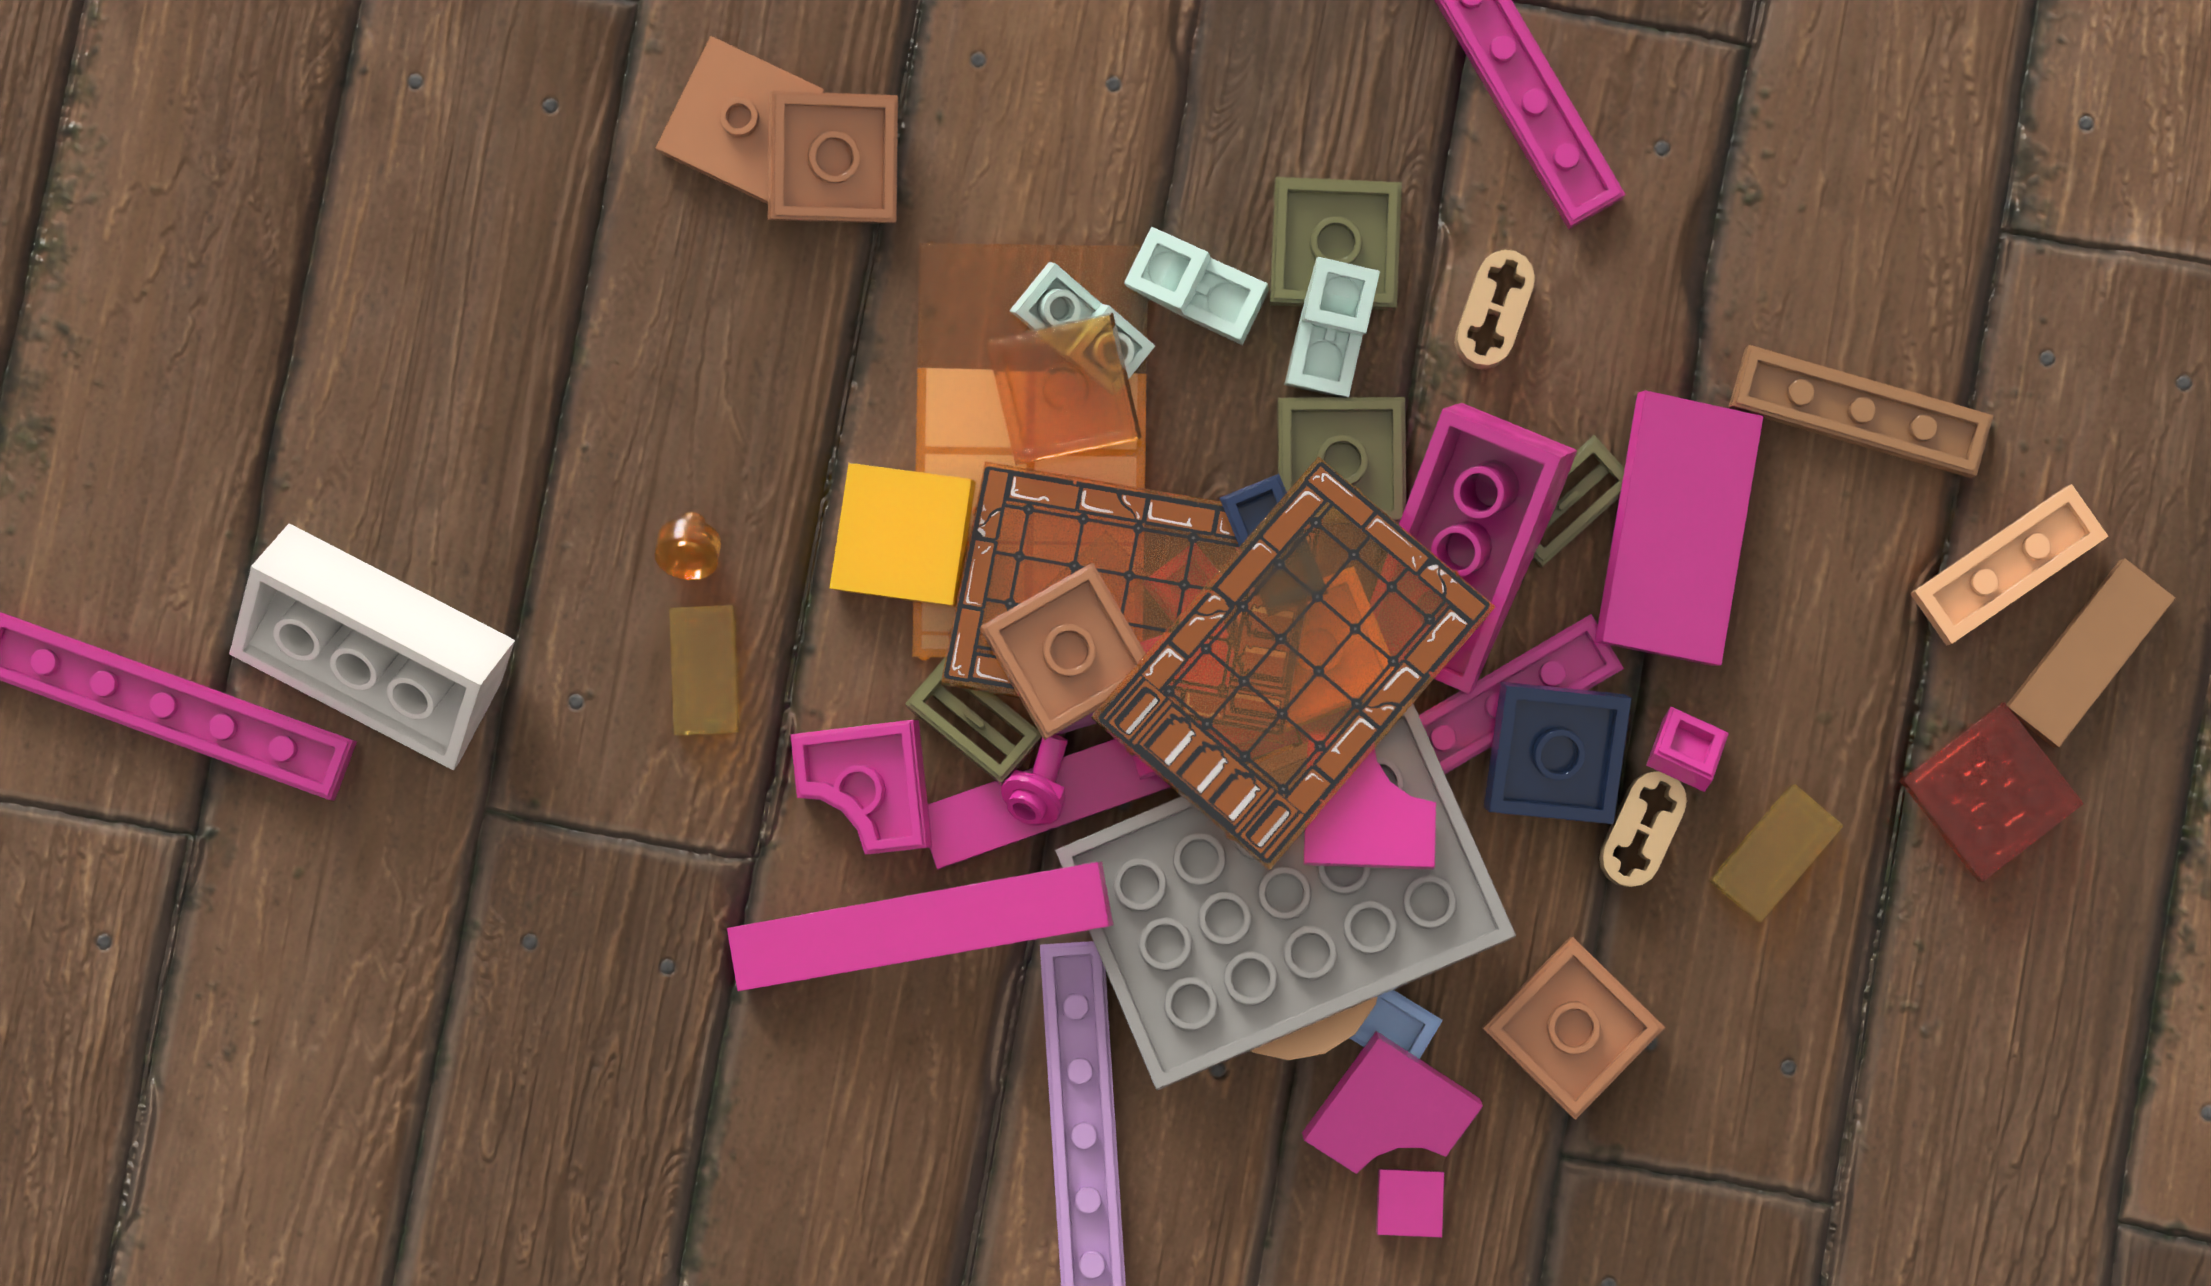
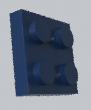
(1557, 752)

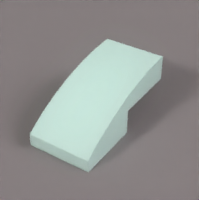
(1196, 285)
(1332, 327)

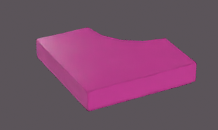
(872, 778)
(1372, 825)
(1389, 1104)

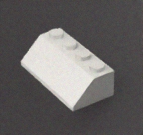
(369, 645)

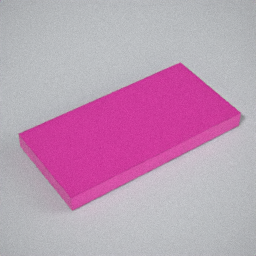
(1679, 528)

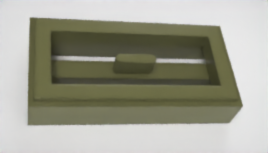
(1607, 465)
(1015, 755)

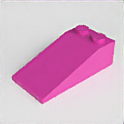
(1483, 513)

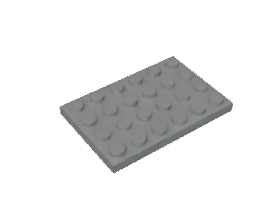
(1235, 955)

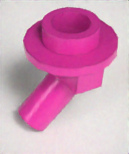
(1037, 789)

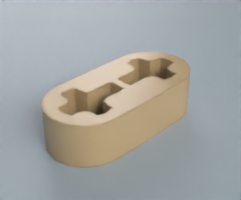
(1480, 304)
(1657, 835)

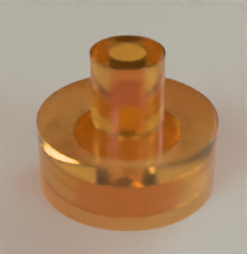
(688, 547)

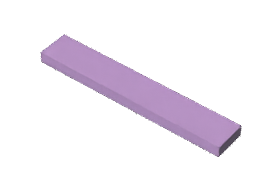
(1082, 1115)

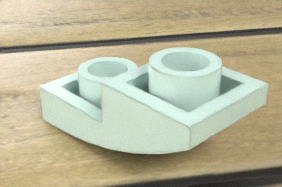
(1060, 299)

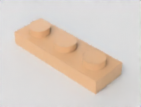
(2009, 565)

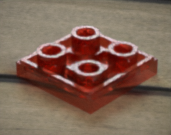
(1991, 792)

